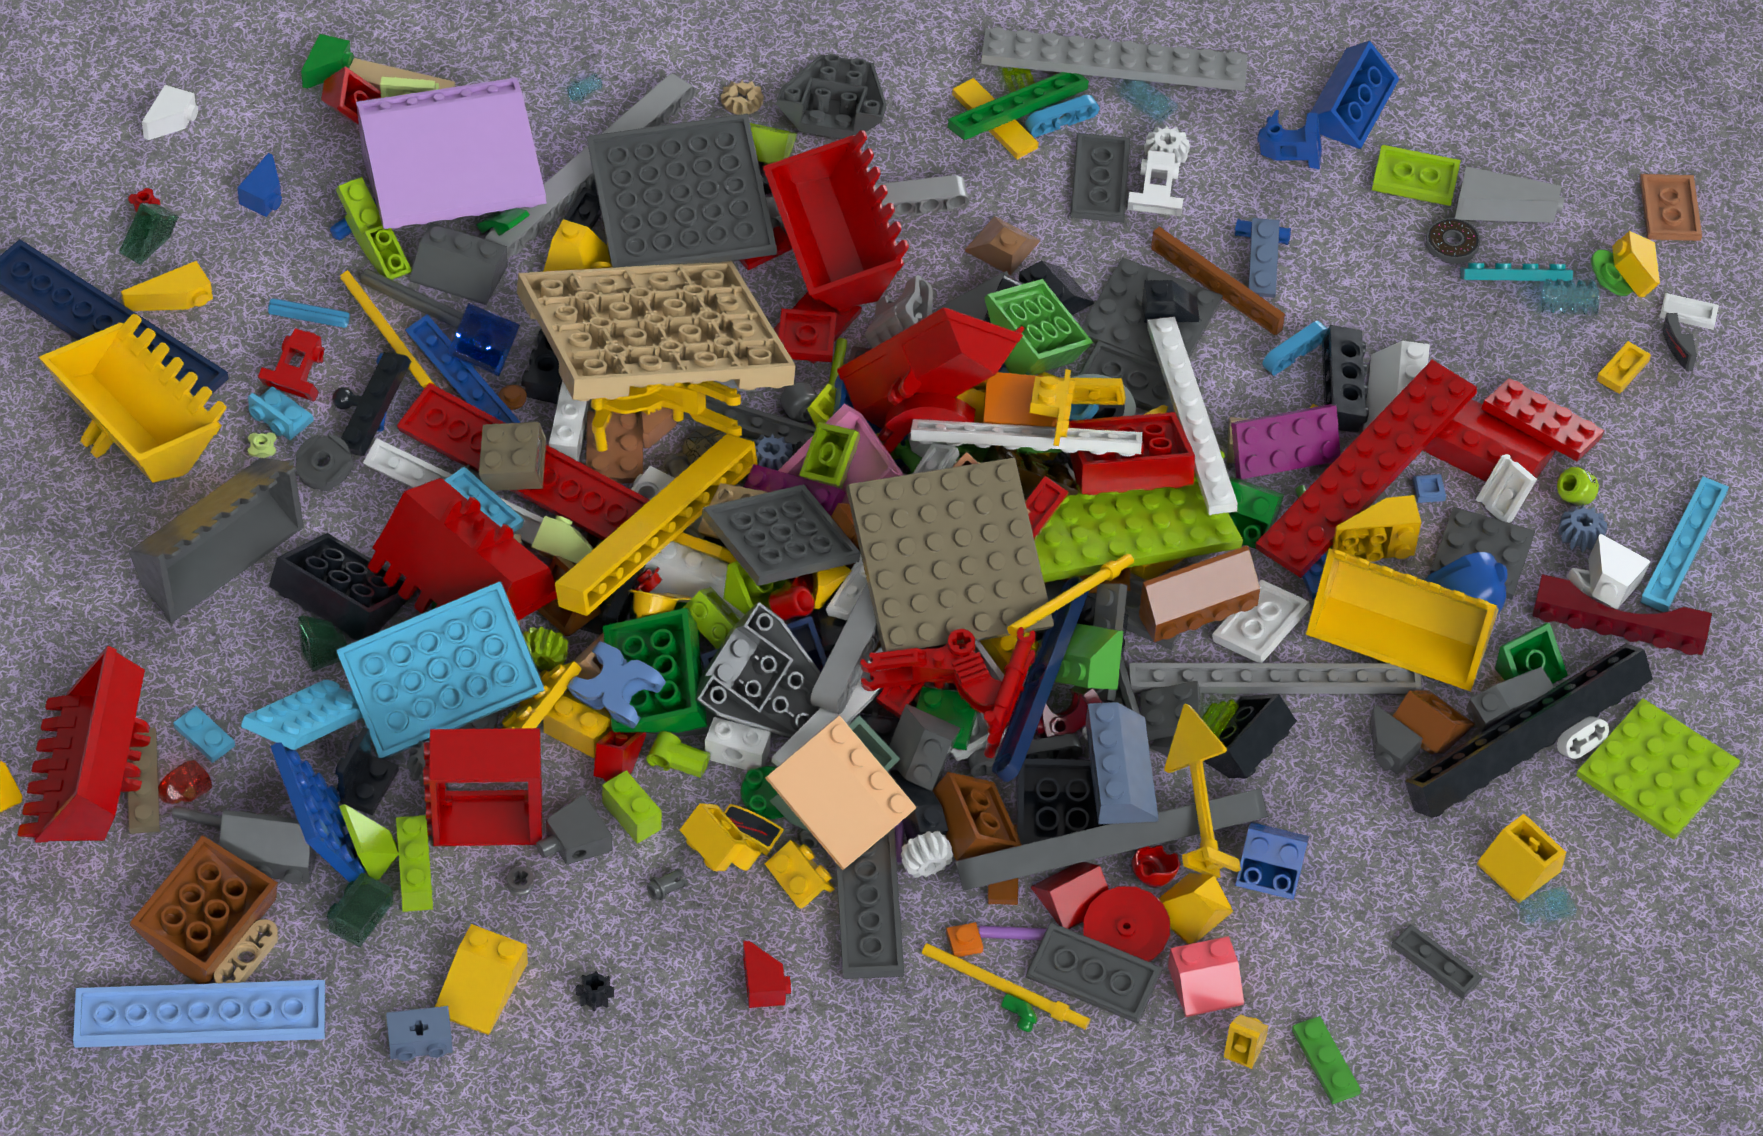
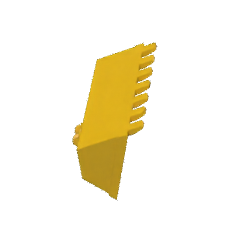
(136, 399)
(1401, 619)

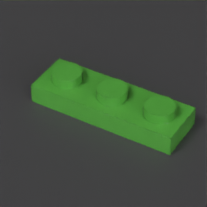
(1326, 1060)

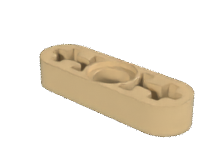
(248, 944)

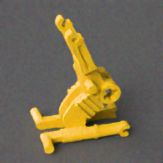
(678, 397)

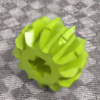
(546, 647)

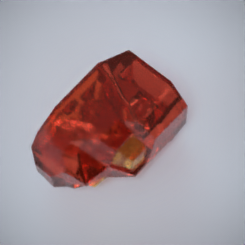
(184, 783)

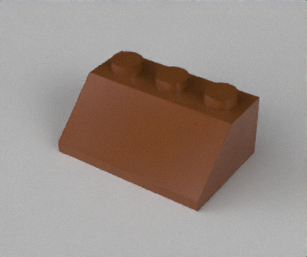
(974, 816)

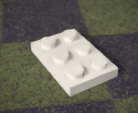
(1264, 626)

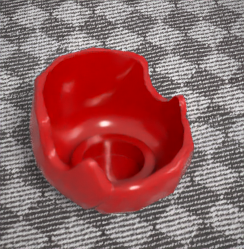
(1155, 858)

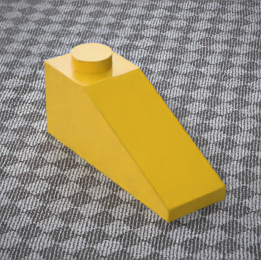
(173, 290)

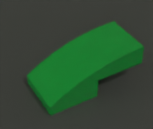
(503, 220)

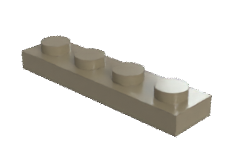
(144, 803)

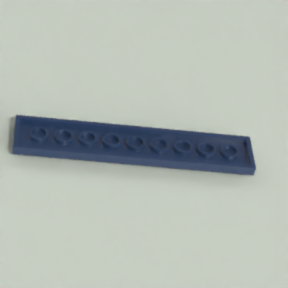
(85, 310)

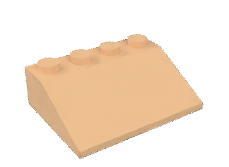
(840, 792)

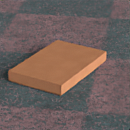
(1670, 207)

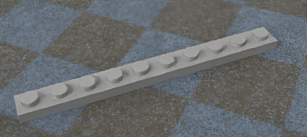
(1277, 677)

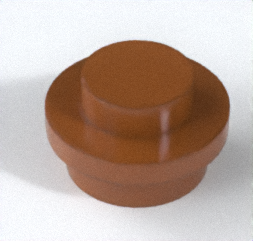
(513, 396)

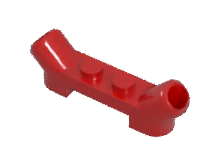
(793, 598)

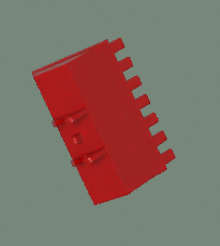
(455, 550)
(88, 753)

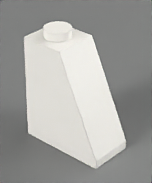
(1614, 571)

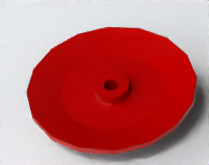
(1129, 921)

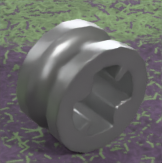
(520, 872)

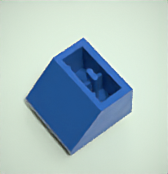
(1272, 860)

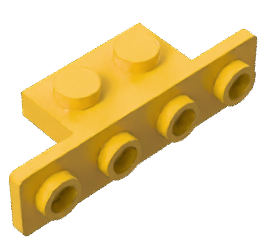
(1054, 399)

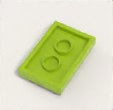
(1416, 175)

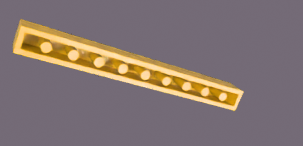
(654, 525)

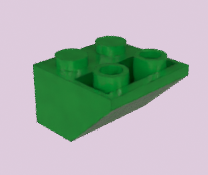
(1255, 510)

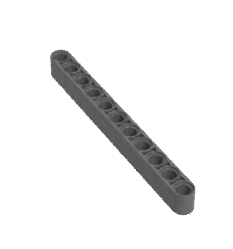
(1106, 840)

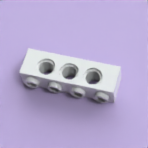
(569, 424)

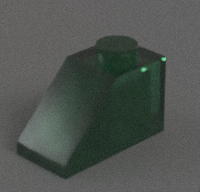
(148, 232)
(319, 642)

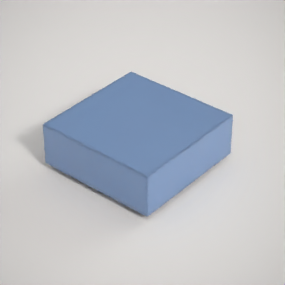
(1429, 488)

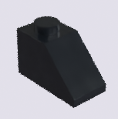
(1167, 300)

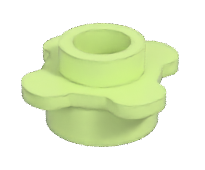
(264, 450)

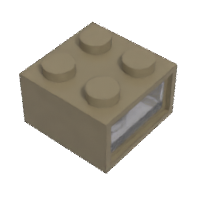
(512, 456)

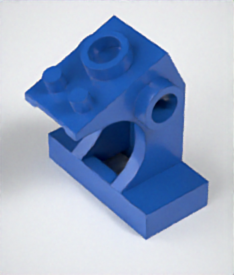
(1292, 144)

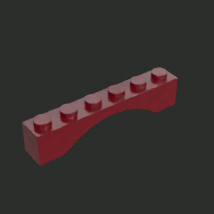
(1676, 629)

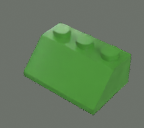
(1092, 658)

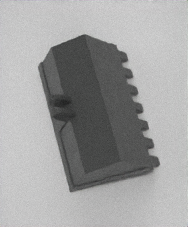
(219, 536)

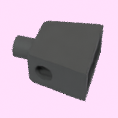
(575, 833)

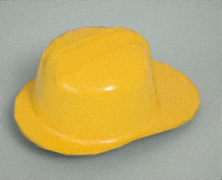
(655, 603)

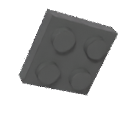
(1164, 706)

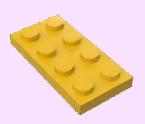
(534, 709)

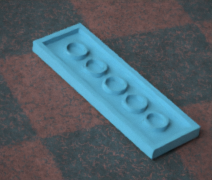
(305, 715)

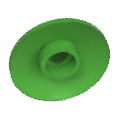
(1607, 275)

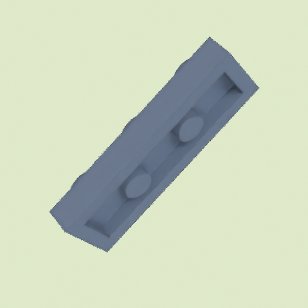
(1263, 257)

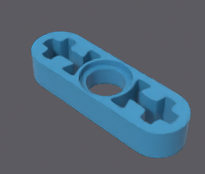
(1074, 110)
(1297, 345)

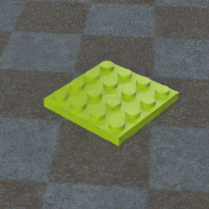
(1658, 768)

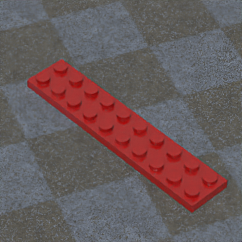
(1366, 467)
(568, 486)

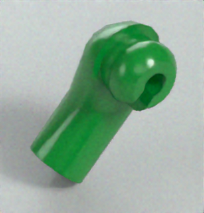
(1022, 1009)

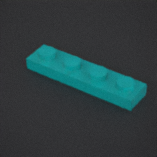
(1503, 271)

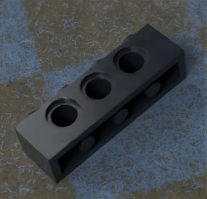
(1345, 376)
(543, 378)

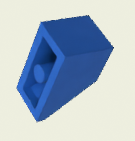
(261, 188)

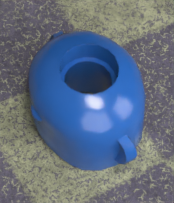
(1476, 576)

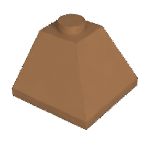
(1002, 245)

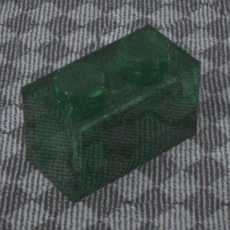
(360, 909)

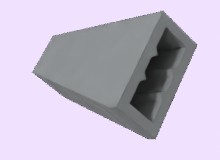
(1507, 198)

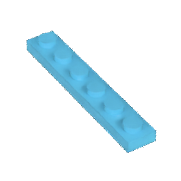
(1684, 544)

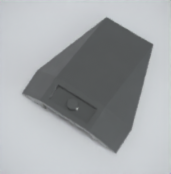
(834, 97)
(760, 676)

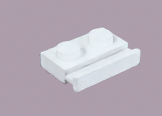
(1506, 489)

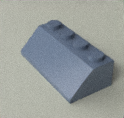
(1120, 764)

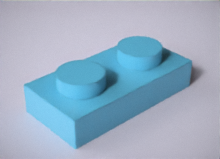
(204, 734)

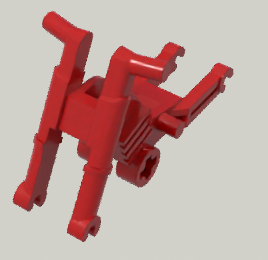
(963, 667)

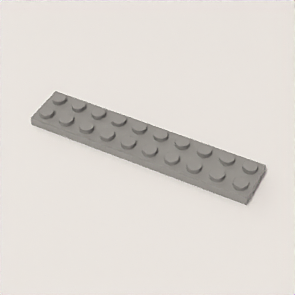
(1114, 59)

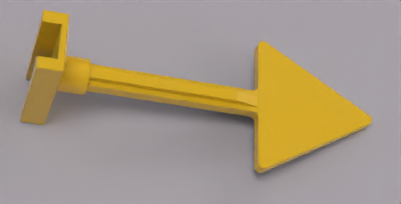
(1190, 747)

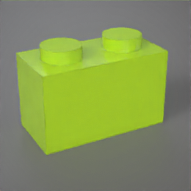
(631, 807)

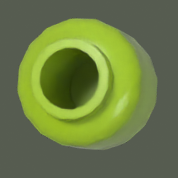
(1577, 486)

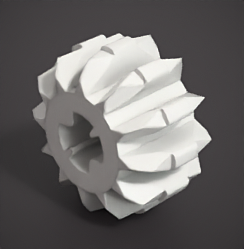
(1168, 141)
(926, 854)

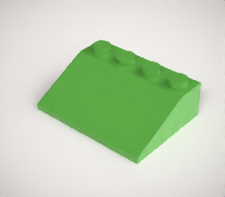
(1050, 331)

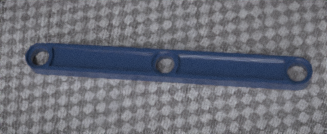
(1037, 687)

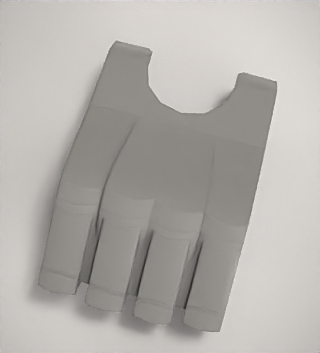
(898, 315)

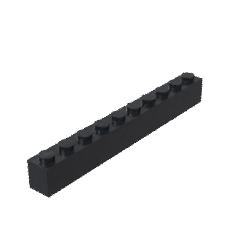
(1528, 730)

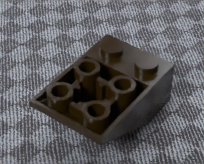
(1033, 469)

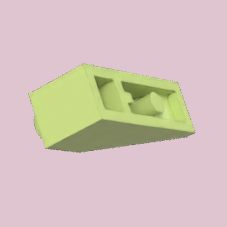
(560, 539)

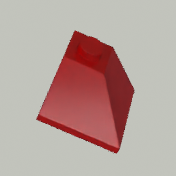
(344, 90)

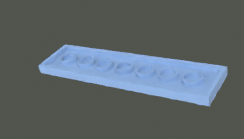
(199, 1013)

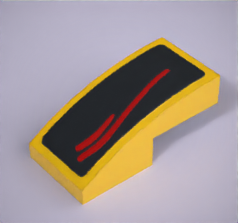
(754, 826)

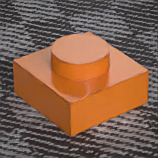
(964, 939)

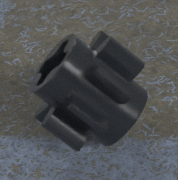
(594, 998)

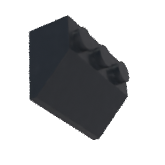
(1252, 734)

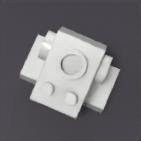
(1157, 197)

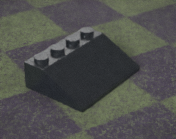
(337, 586)
(1054, 799)

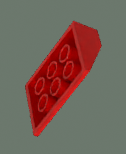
(1478, 440)
(1163, 461)

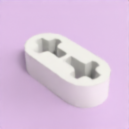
(1584, 741)

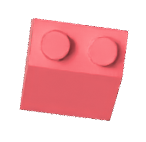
(1206, 976)

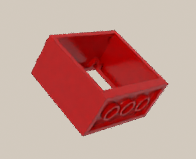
(483, 815)

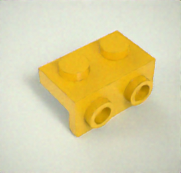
(798, 873)

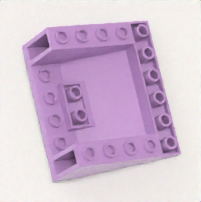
(450, 153)

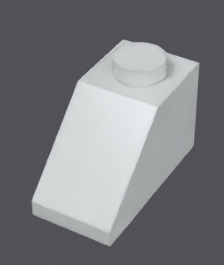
(169, 112)

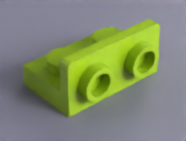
(712, 615)

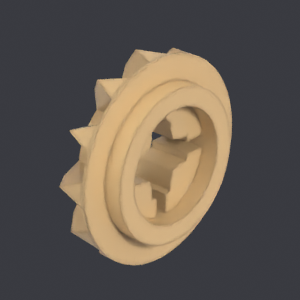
(740, 105)

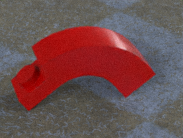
(925, 407)

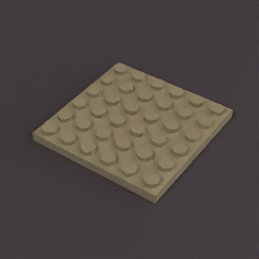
(948, 554)

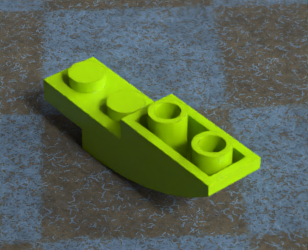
(365, 223)

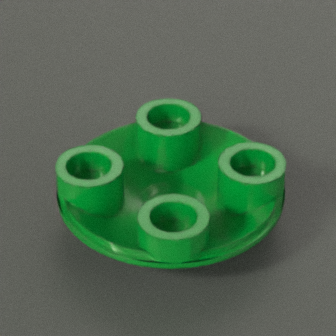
(758, 792)

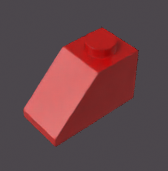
(617, 753)
(764, 978)

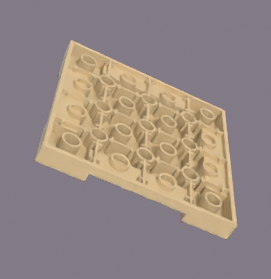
(654, 328)

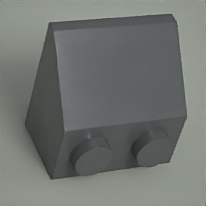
(922, 746)

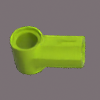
(672, 753)

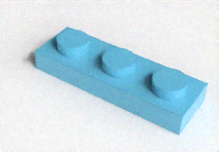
(491, 504)

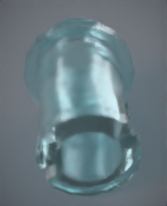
(580, 89)

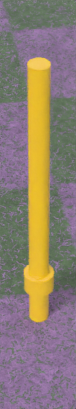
(1107, 572)
(1058, 1010)

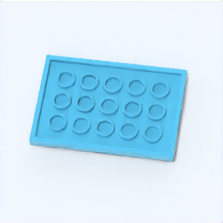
(440, 670)

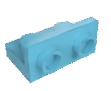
(279, 412)

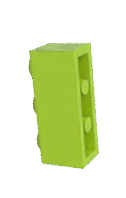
(414, 863)

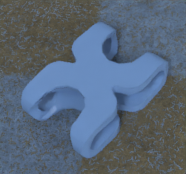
(616, 684)

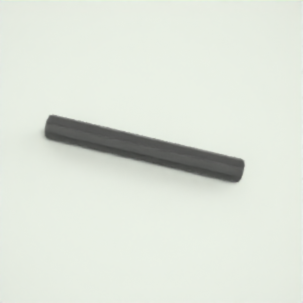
(410, 297)

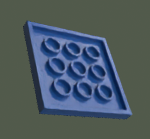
(318, 812)

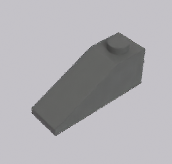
(1507, 697)

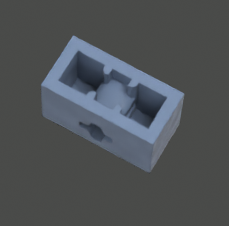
(430, 1023)

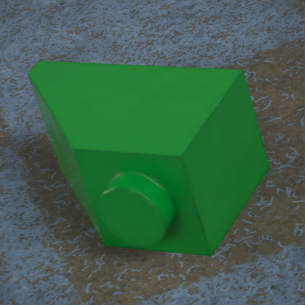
(326, 59)

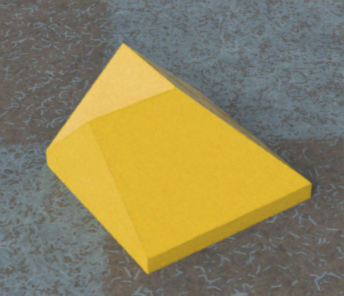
(1195, 906)

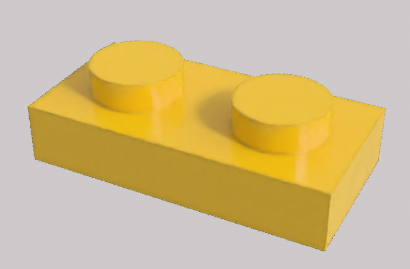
(1623, 367)

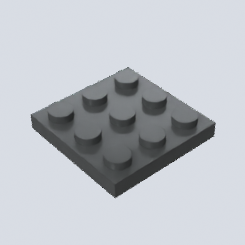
(1475, 533)

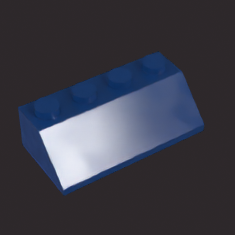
(1355, 95)

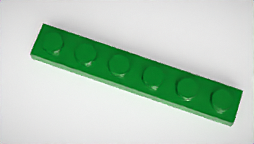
(1017, 104)

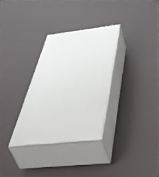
(1690, 310)

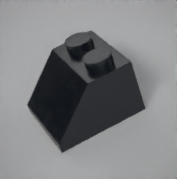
(1061, 284)

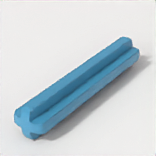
(309, 313)

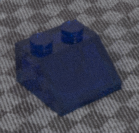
(483, 339)

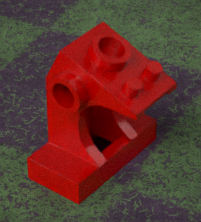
(293, 378)

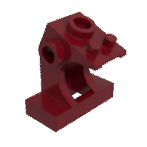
(1070, 719)

